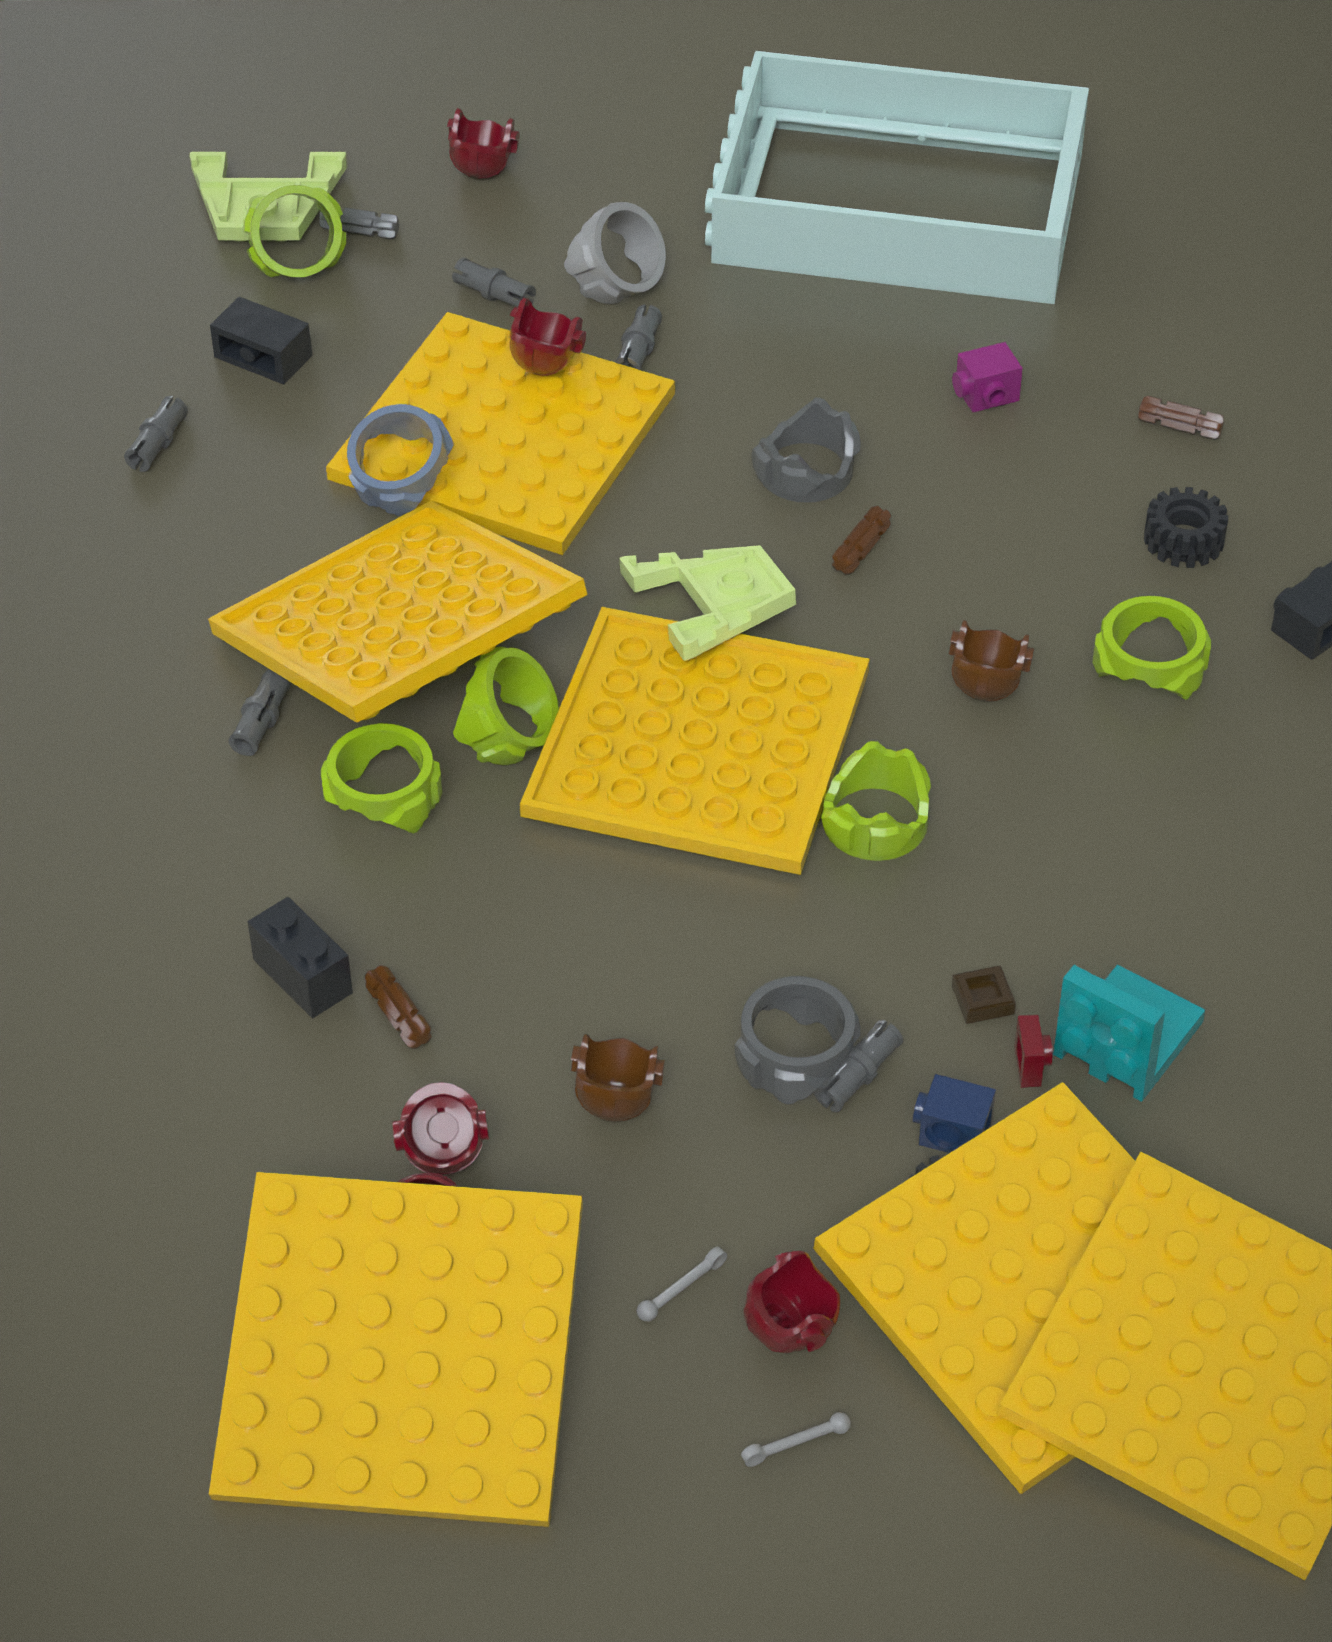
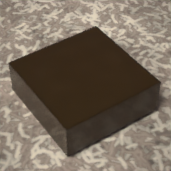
(983, 994)

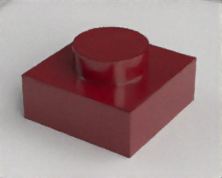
(1031, 1051)

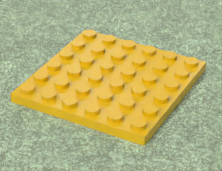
(526, 446)
(396, 610)
(697, 751)
(976, 1257)
(399, 1349)
(1195, 1364)

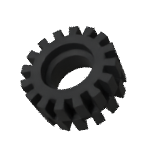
(1181, 543)

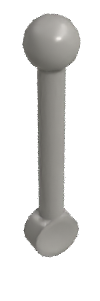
(648, 1309)
(755, 1454)

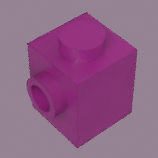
(988, 377)

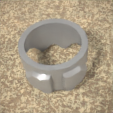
(642, 245)

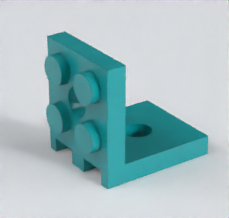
(1123, 1026)

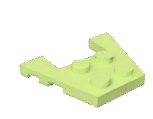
(284, 218)
(729, 585)

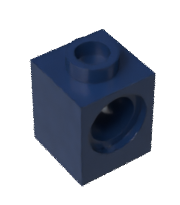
(953, 1113)

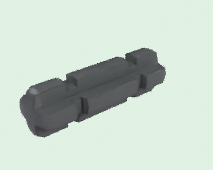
(366, 223)

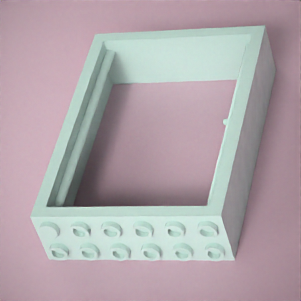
(901, 108)

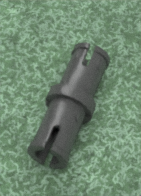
(492, 283)
(639, 337)
(156, 433)
(259, 713)
(859, 1066)

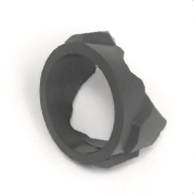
(791, 475)
(807, 1002)

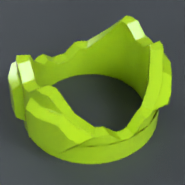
(331, 212)
(1177, 676)
(522, 685)
(349, 759)
(881, 835)

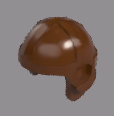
(988, 662)
(615, 1077)

